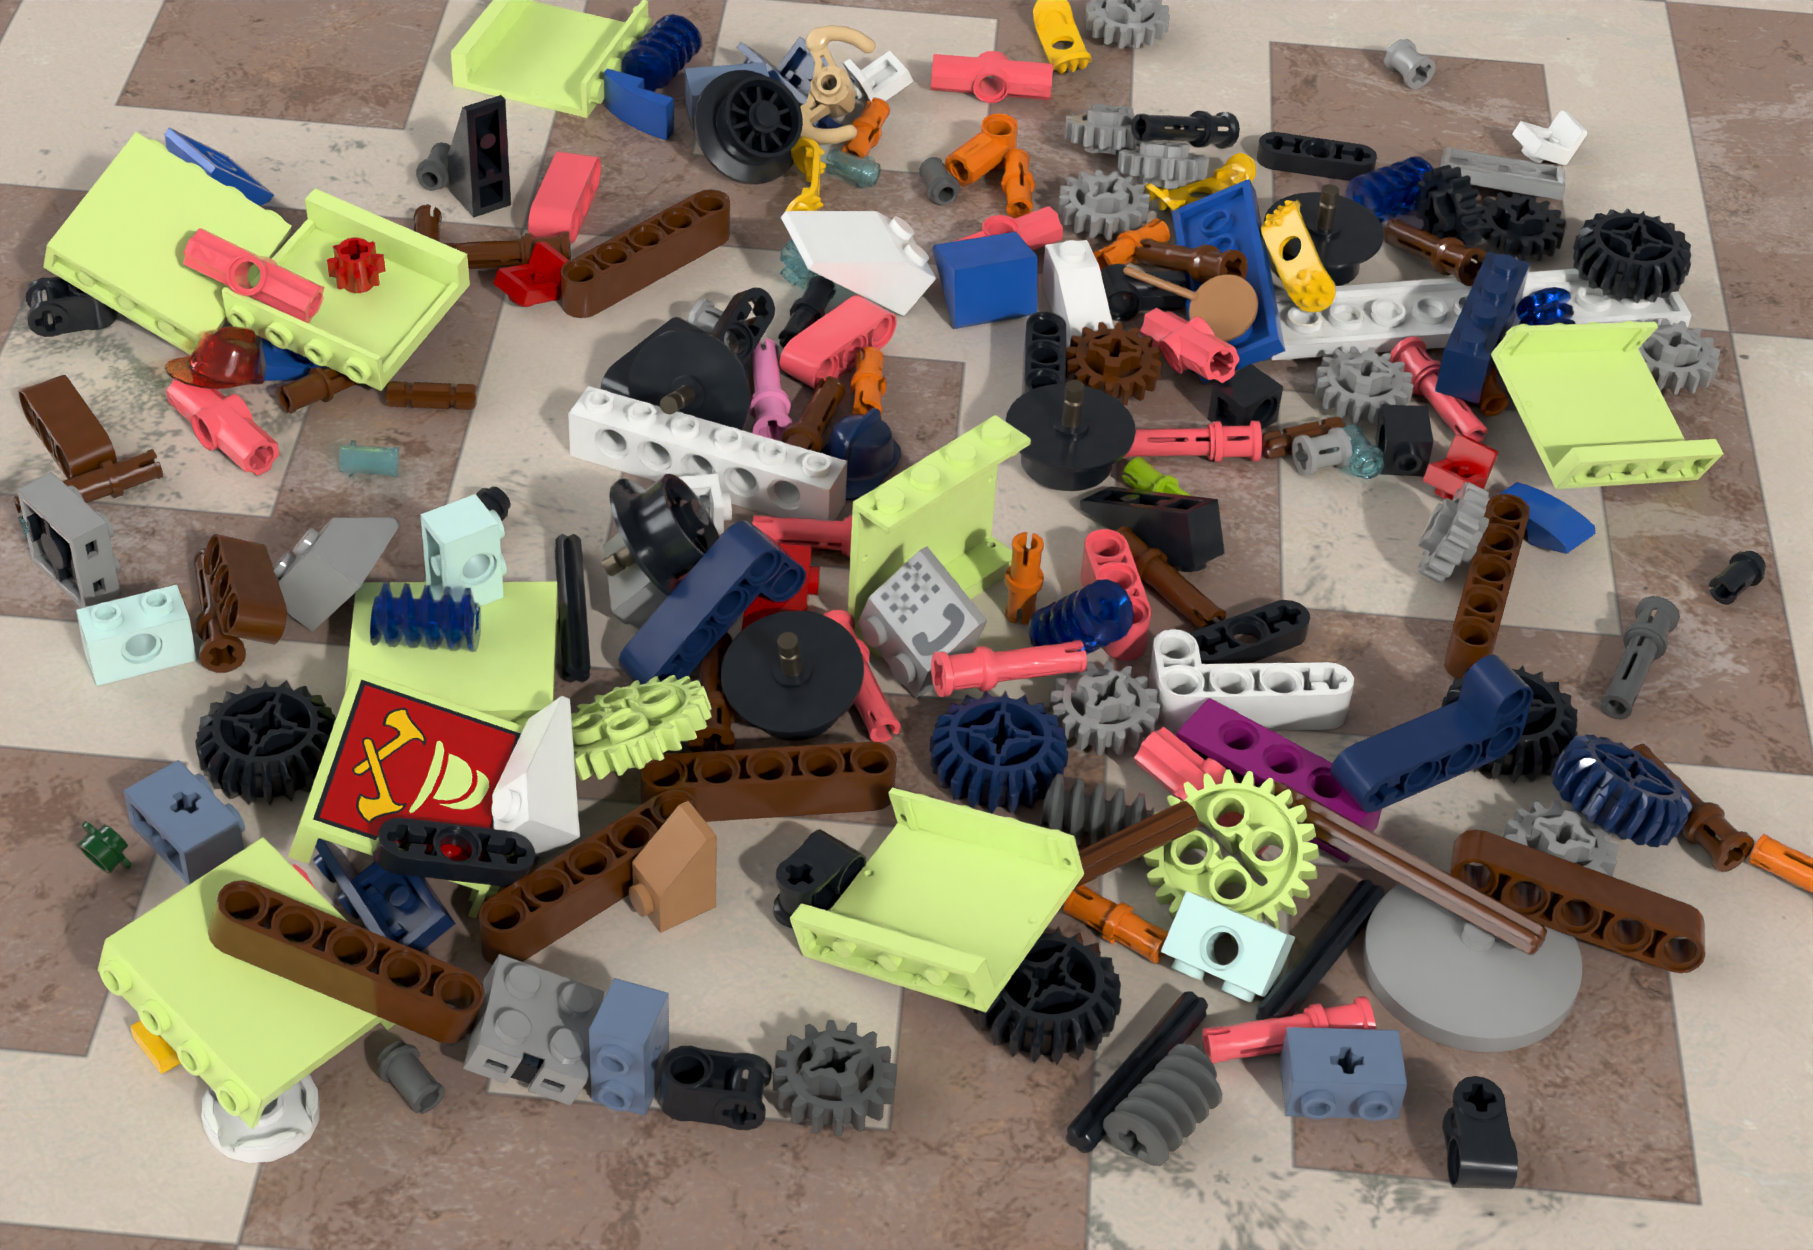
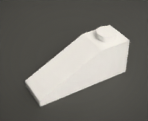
(1075, 286)
(539, 782)

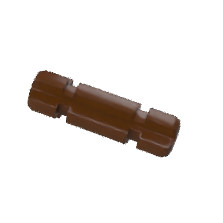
(431, 395)
(1276, 444)

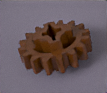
(1114, 361)

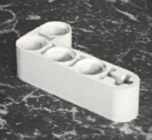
(1268, 693)

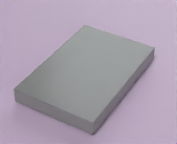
(1507, 173)

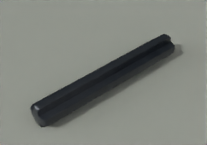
(572, 608)
(1321, 952)
(1170, 1030)

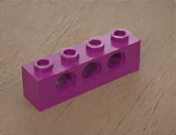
(1248, 746)

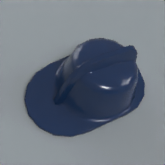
(868, 449)

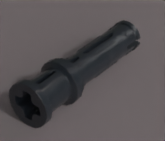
(1153, 128)

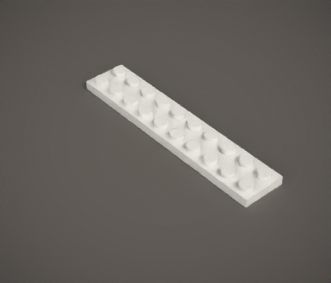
(1428, 309)

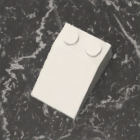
(863, 254)

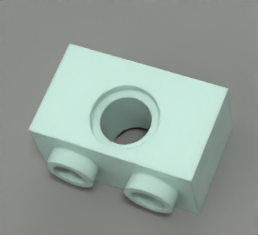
(464, 550)
(136, 635)
(1202, 923)

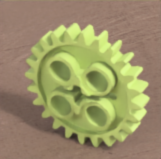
(637, 725)
(1264, 823)

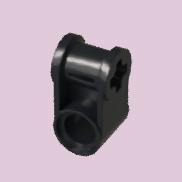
(70, 308)
(815, 875)
(710, 1087)
(1479, 1137)

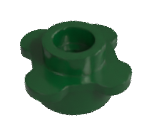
(104, 847)

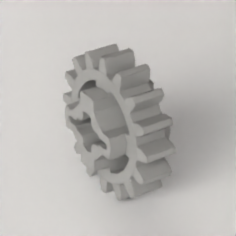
(1127, 21)
(1102, 129)
(1163, 164)
(1103, 204)
(1680, 357)
(1361, 384)
(1453, 532)
(1105, 708)
(1564, 836)

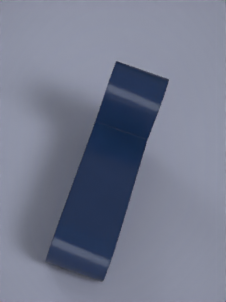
(710, 602)
(1441, 743)

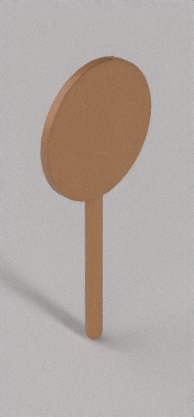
(1223, 302)

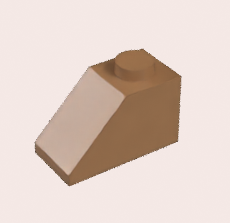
(676, 871)

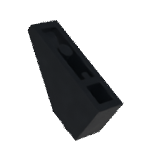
(480, 157)
(1177, 524)

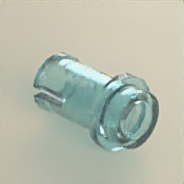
(852, 167)
(1366, 458)
(368, 460)

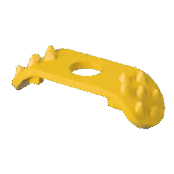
(1056, 23)
(807, 157)
(1236, 169)
(1303, 276)

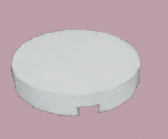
(281, 1129)

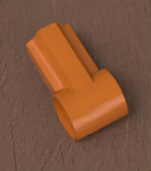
(984, 150)

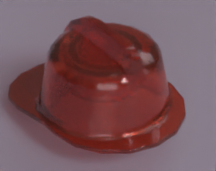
(220, 360)

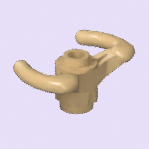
(831, 87)

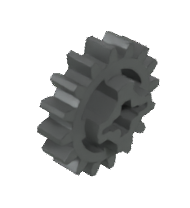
(834, 1077)

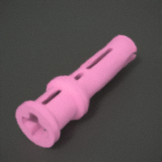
(769, 402)

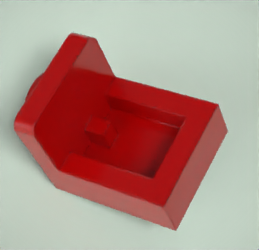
(534, 281)
(1464, 462)

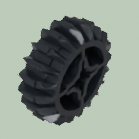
(1632, 255)
(1546, 733)
(264, 741)
(1056, 1000)

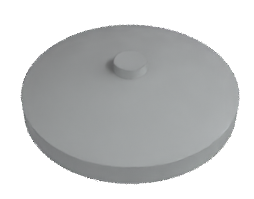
(1464, 982)

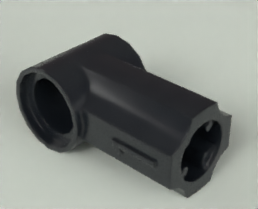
(1129, 295)

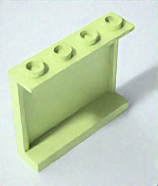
(132, 237)
(358, 332)
(505, 677)
(222, 1016)

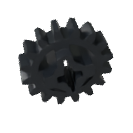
(1449, 205)
(1521, 226)

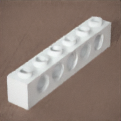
(752, 468)

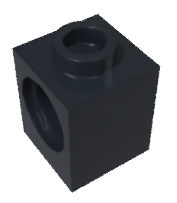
(1246, 398)
(1405, 439)

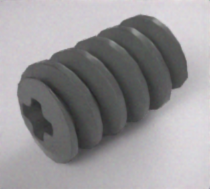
(1090, 813)
(1165, 1106)

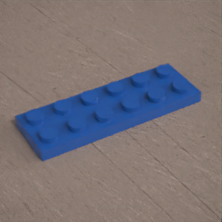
(1233, 222)

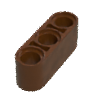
(66, 426)
(244, 589)

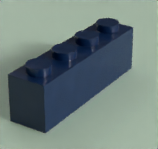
(1481, 327)

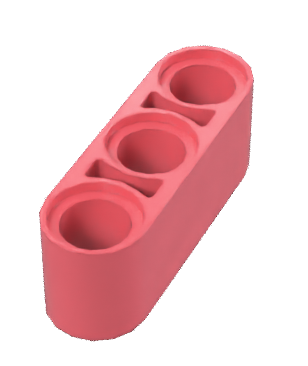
(565, 195)
(834, 340)
(1109, 557)

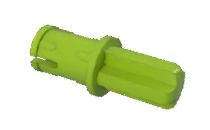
(1149, 479)

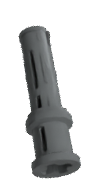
(1643, 644)

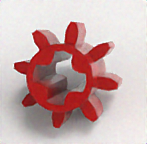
(356, 265)

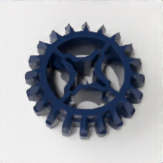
(967, 744)
(1621, 790)

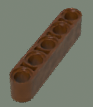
(645, 253)
(1487, 584)
(778, 780)
(573, 884)
(1599, 917)
(326, 941)

